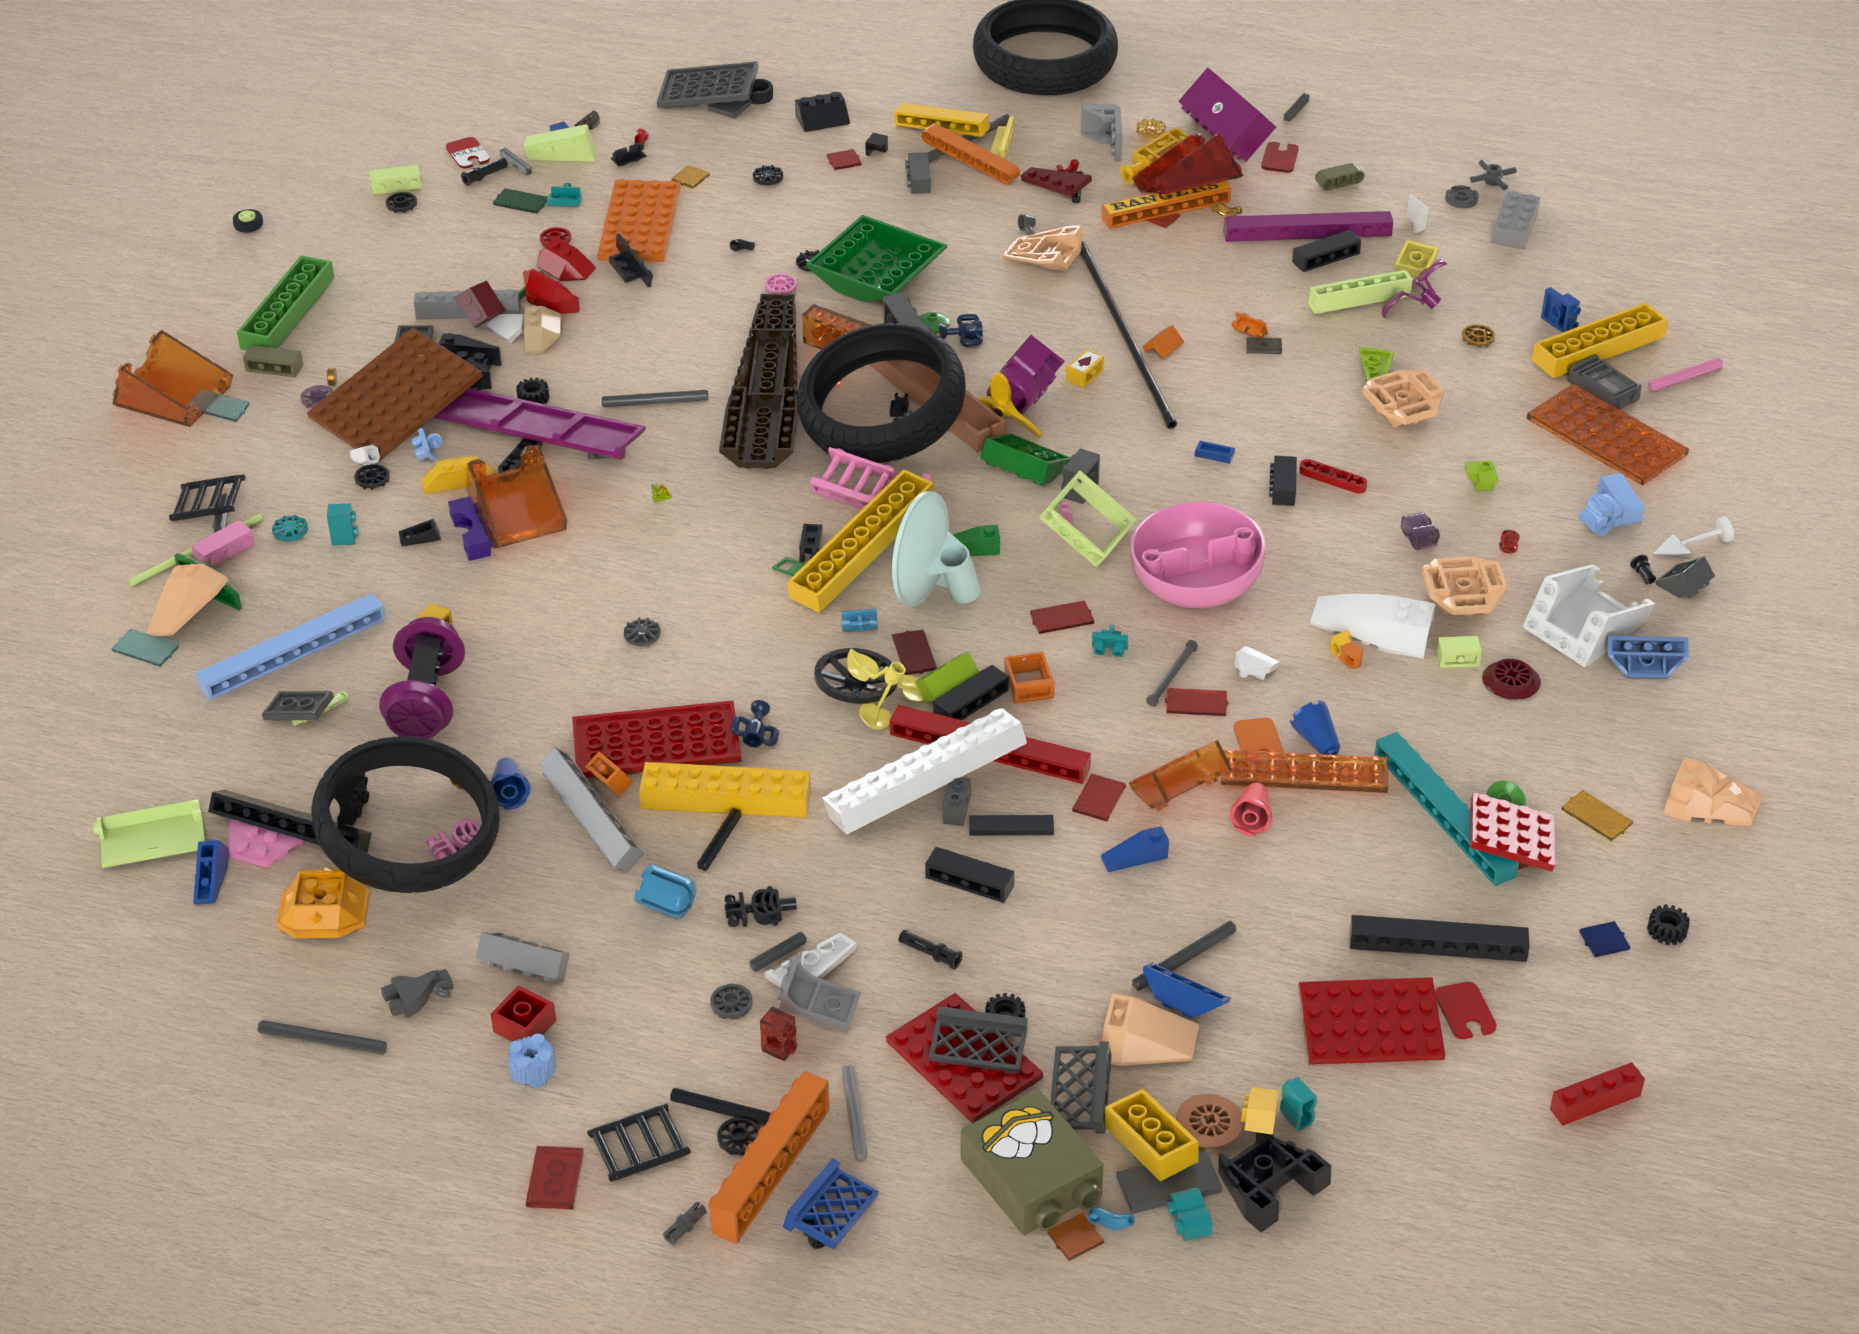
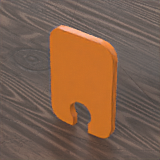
(1258, 735)

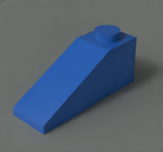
(1139, 849)
(210, 870)

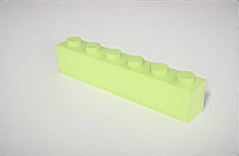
(1358, 291)

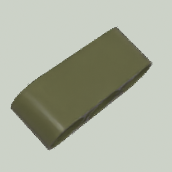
(1339, 176)

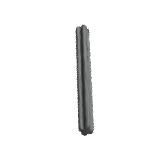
(654, 398)
(1189, 952)
(322, 1037)

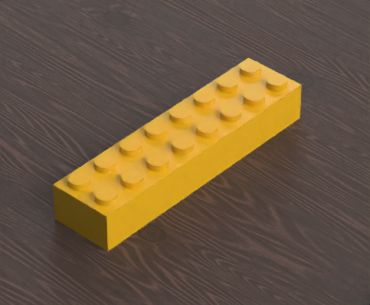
(1601, 337)
(724, 788)

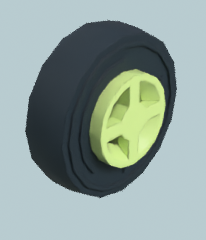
(247, 220)

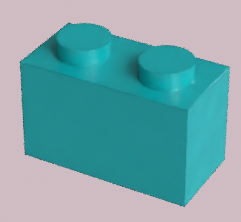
(342, 524)

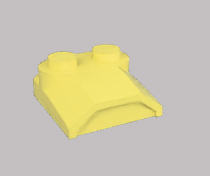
(1416, 257)

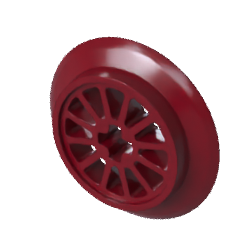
(1511, 679)

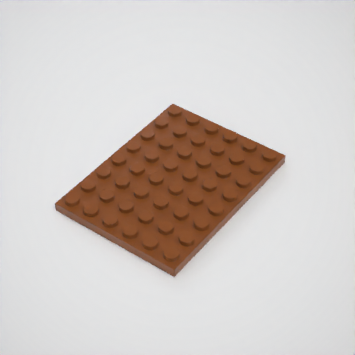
(395, 393)

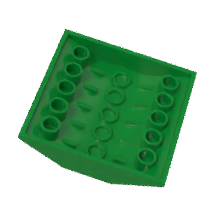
(873, 259)

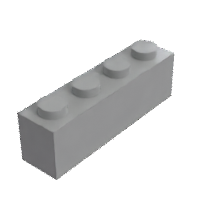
(524, 955)

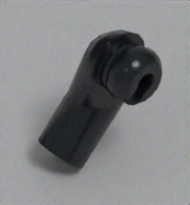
(740, 244)

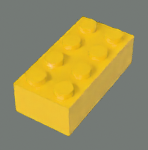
(1151, 1134)

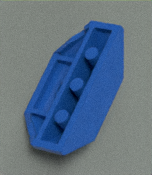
(1181, 992)

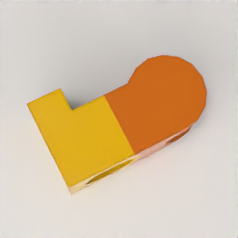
(1346, 650)

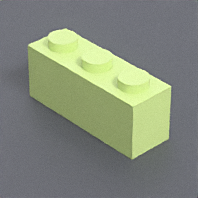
(395, 179)

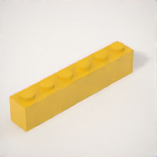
(953, 120)

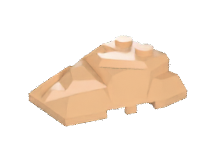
(1710, 795)

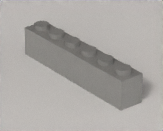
(445, 305)

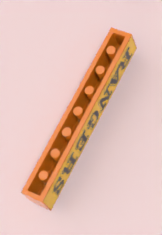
(1156, 205)

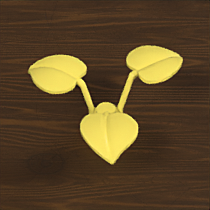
(863, 668)

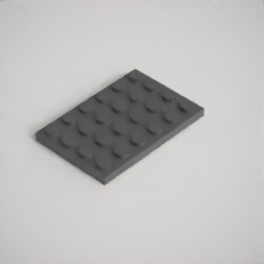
(707, 84)

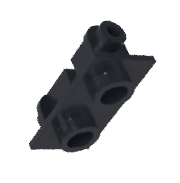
(622, 157)

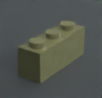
(273, 361)

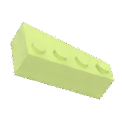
(562, 145)

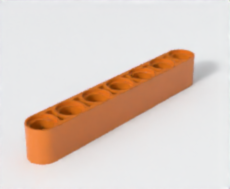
(970, 154)

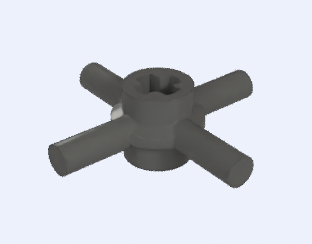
(1493, 174)

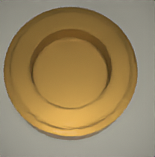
(331, 376)

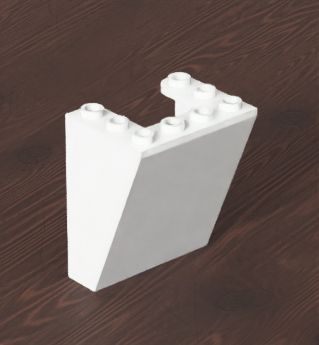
(1578, 616)

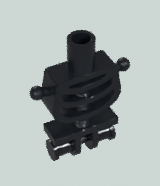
(737, 909)

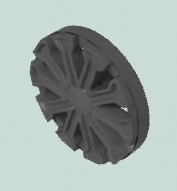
(731, 1001)

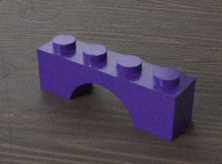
(465, 515)

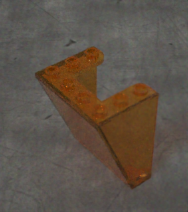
(169, 381)
(518, 501)

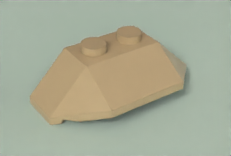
(541, 329)

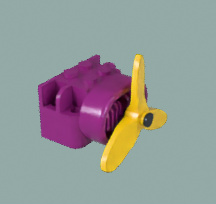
(1023, 382)

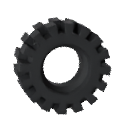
(533, 390)
(1664, 932)
(1006, 1004)

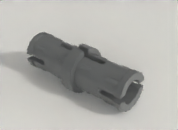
(684, 1223)

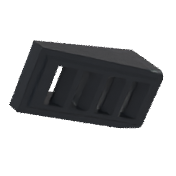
(420, 533)

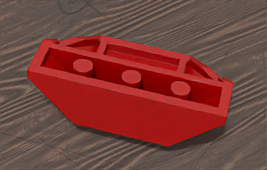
(564, 261)
(547, 292)

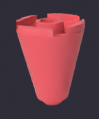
(1252, 810)

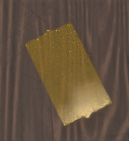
(1597, 815)

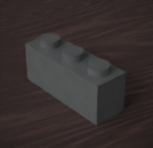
(918, 173)

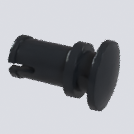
(1642, 566)

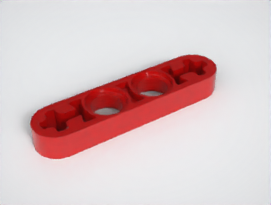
(1313, 469)

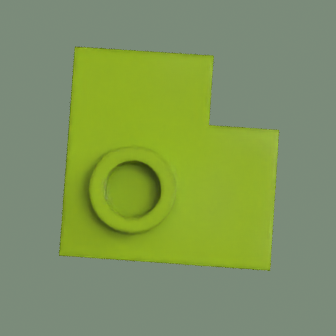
(1482, 474)

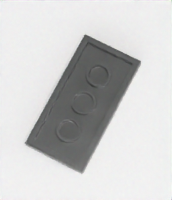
(1146, 1192)

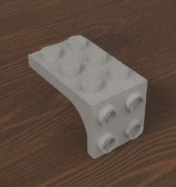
(816, 998)

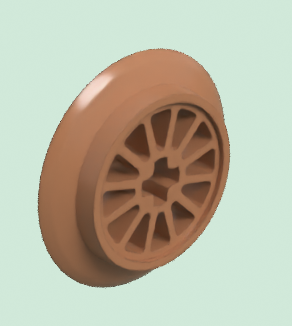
(1195, 1121)

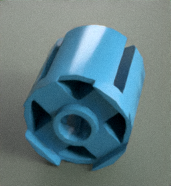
(666, 891)

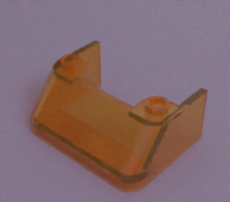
(1181, 775)

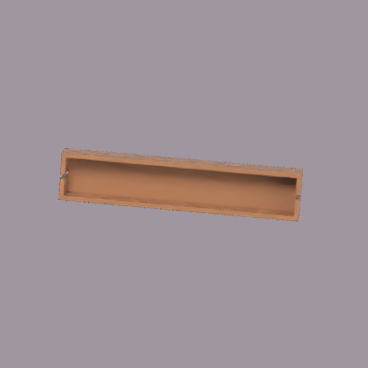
(920, 382)

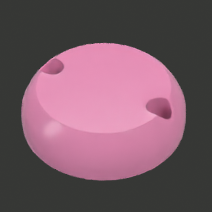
(1198, 554)

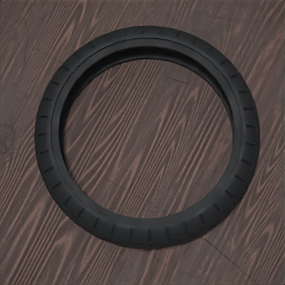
(1045, 75)
(874, 345)

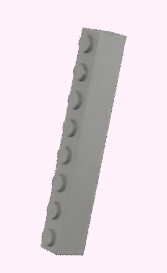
(590, 810)

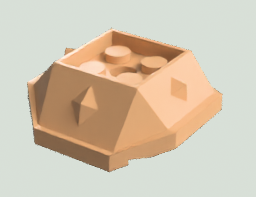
(1404, 396)
(1464, 584)

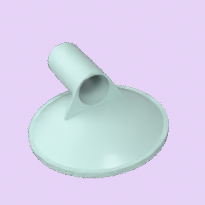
(931, 555)

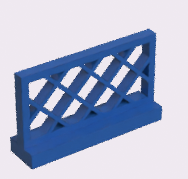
(812, 1198)

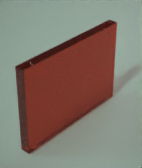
(1099, 797)

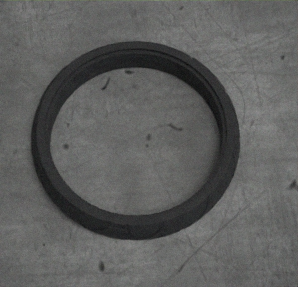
(394, 875)

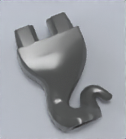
(414, 991)

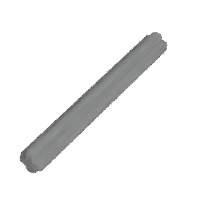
(854, 1112)

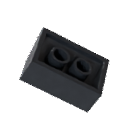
(821, 111)

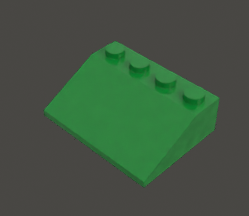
(1023, 458)

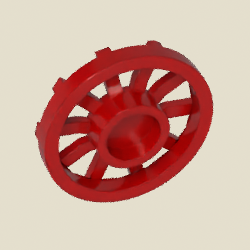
(555, 231)

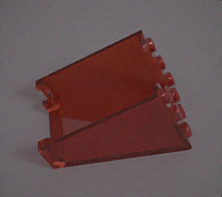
(1189, 166)

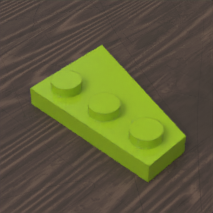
(1375, 361)

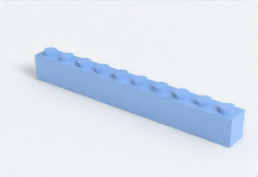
(290, 646)

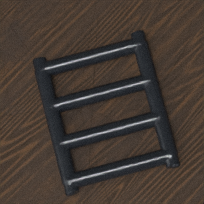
(212, 509)
(639, 1118)

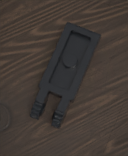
(810, 540)

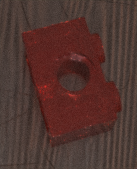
(778, 1033)

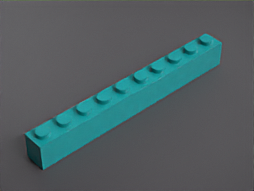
(1440, 803)

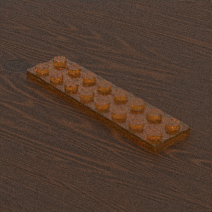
(1307, 771)

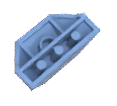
(1647, 655)

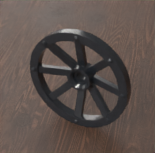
(848, 681)

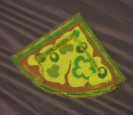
(660, 492)

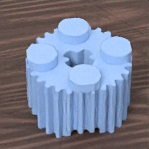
(1602, 514)
(531, 1060)

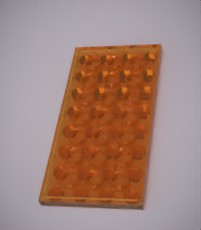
(1608, 434)

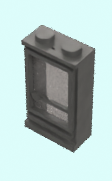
(1604, 382)

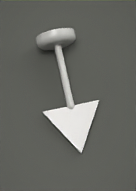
(1674, 546)

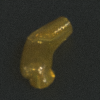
(1224, 210)

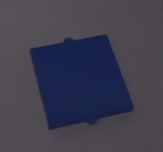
(1604, 939)

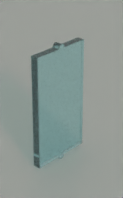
(219, 405)
(145, 647)

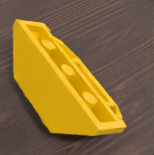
(450, 474)

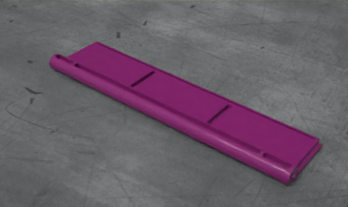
(542, 423)

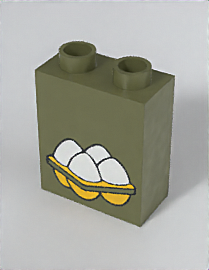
(1032, 1163)

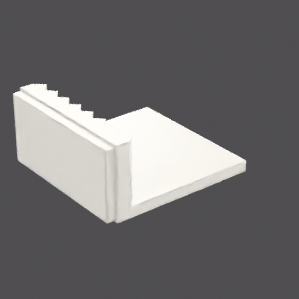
(1417, 213)

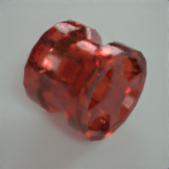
(1509, 541)

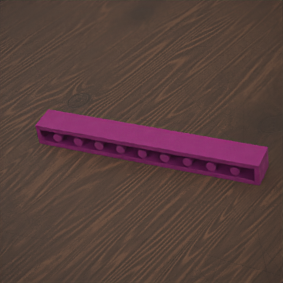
(1307, 226)

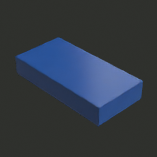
(1214, 452)

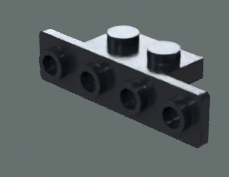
(628, 264)

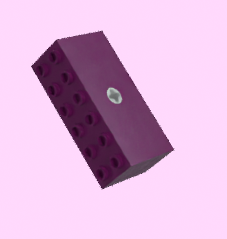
(1226, 113)

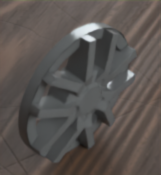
(642, 632)

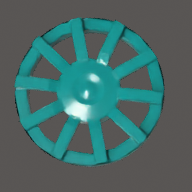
(289, 528)

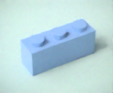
(1620, 490)

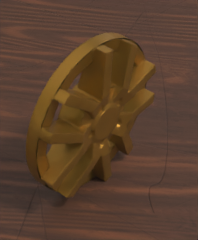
(1474, 336)

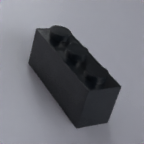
(1283, 479)

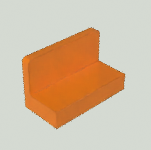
(1164, 342)

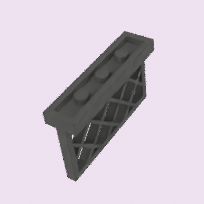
(986, 1023)
(1100, 1084)

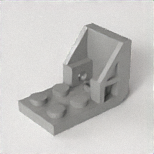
(1103, 125)

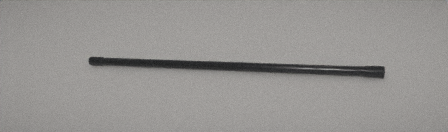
(1167, 415)

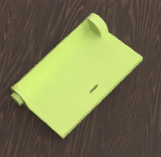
(150, 833)

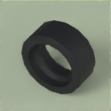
(766, 93)

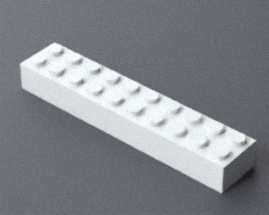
(924, 770)

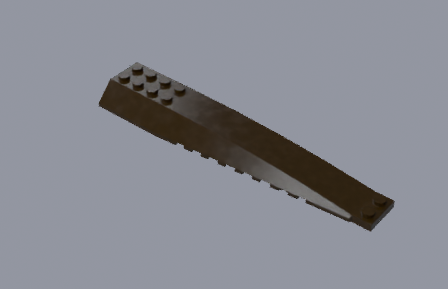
(763, 400)

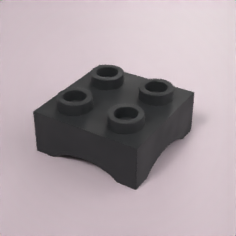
(351, 800)

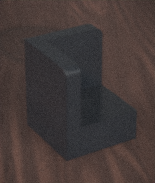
(876, 142)

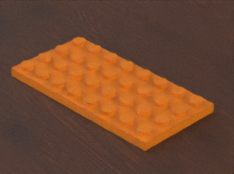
(641, 215)

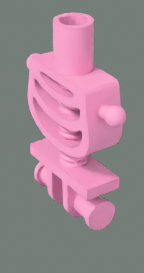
(444, 847)

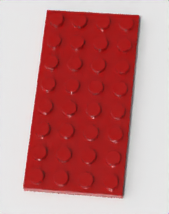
(659, 735)

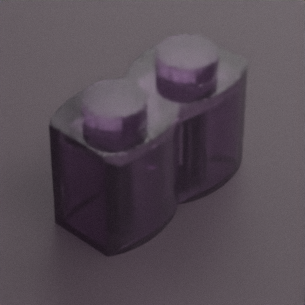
(1419, 530)

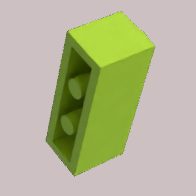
(946, 677)

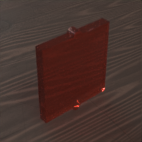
(844, 159)

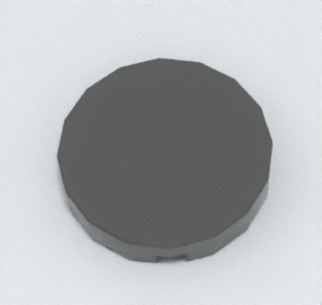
(1461, 196)

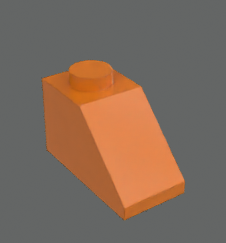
(609, 774)

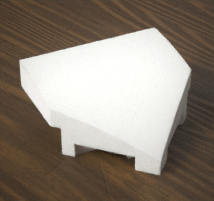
(507, 326)
(1254, 663)

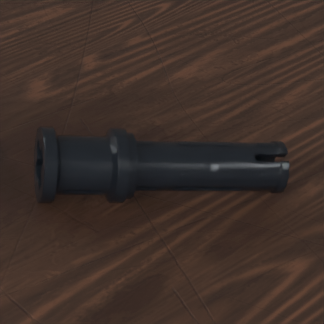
(478, 174)
(938, 952)

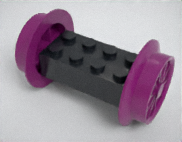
(416, 705)

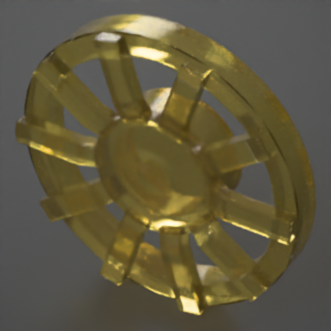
(1150, 128)

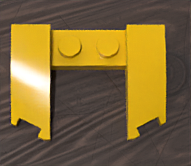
(1160, 145)

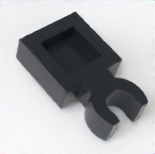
(899, 405)

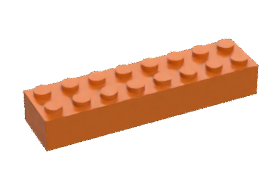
(769, 1157)

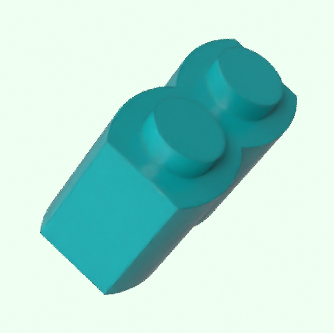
(1298, 1103)
(1190, 1214)

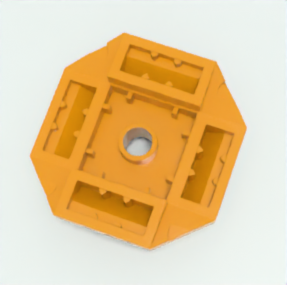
(323, 904)

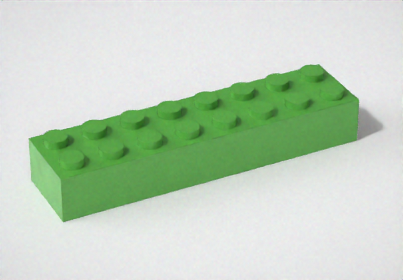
(286, 303)

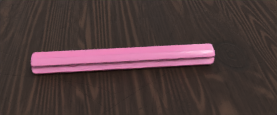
(1685, 374)

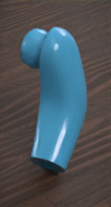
(1109, 1219)

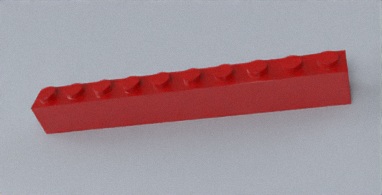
(1034, 756)

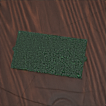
(520, 201)

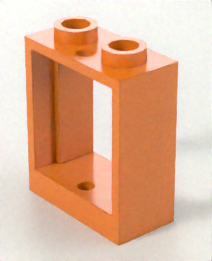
(1034, 689)

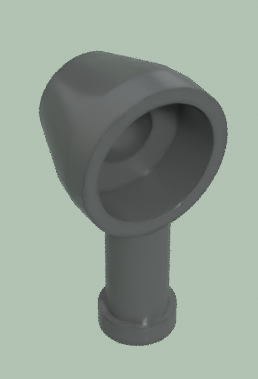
(1026, 222)

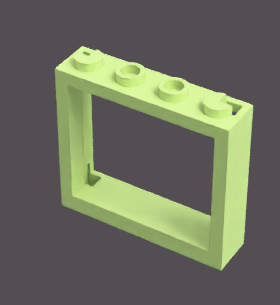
(1103, 503)

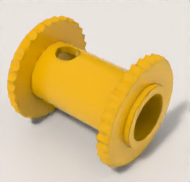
(1128, 171)

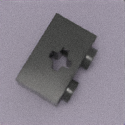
(956, 801)

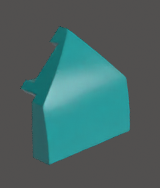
(564, 196)

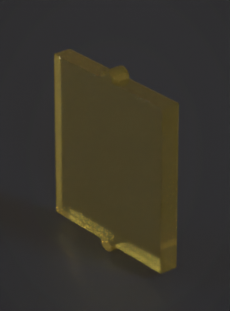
(690, 176)

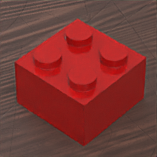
(523, 1015)

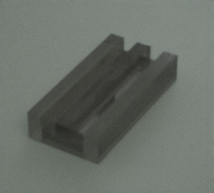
(1263, 345)

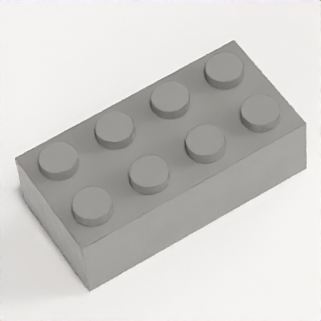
(1515, 220)

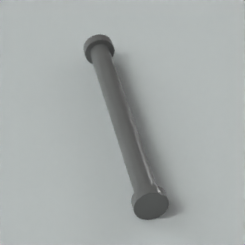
(1153, 699)

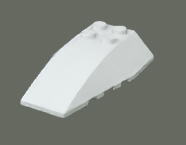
(1386, 621)

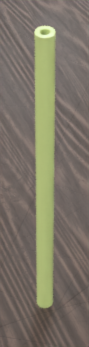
(171, 562)

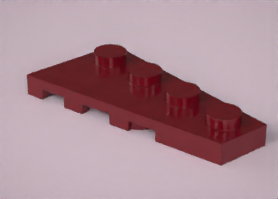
(1057, 181)

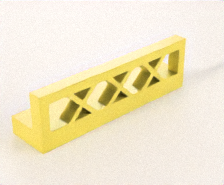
(1003, 139)

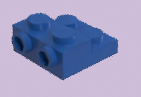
(1560, 310)

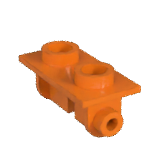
(1256, 328)

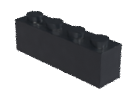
(1326, 251)
(972, 694)
(969, 874)

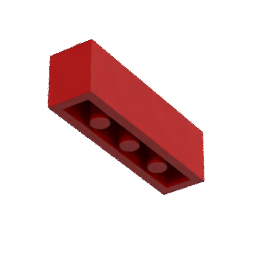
(1597, 1093)

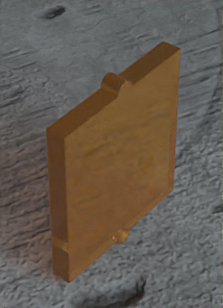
(1075, 1236)

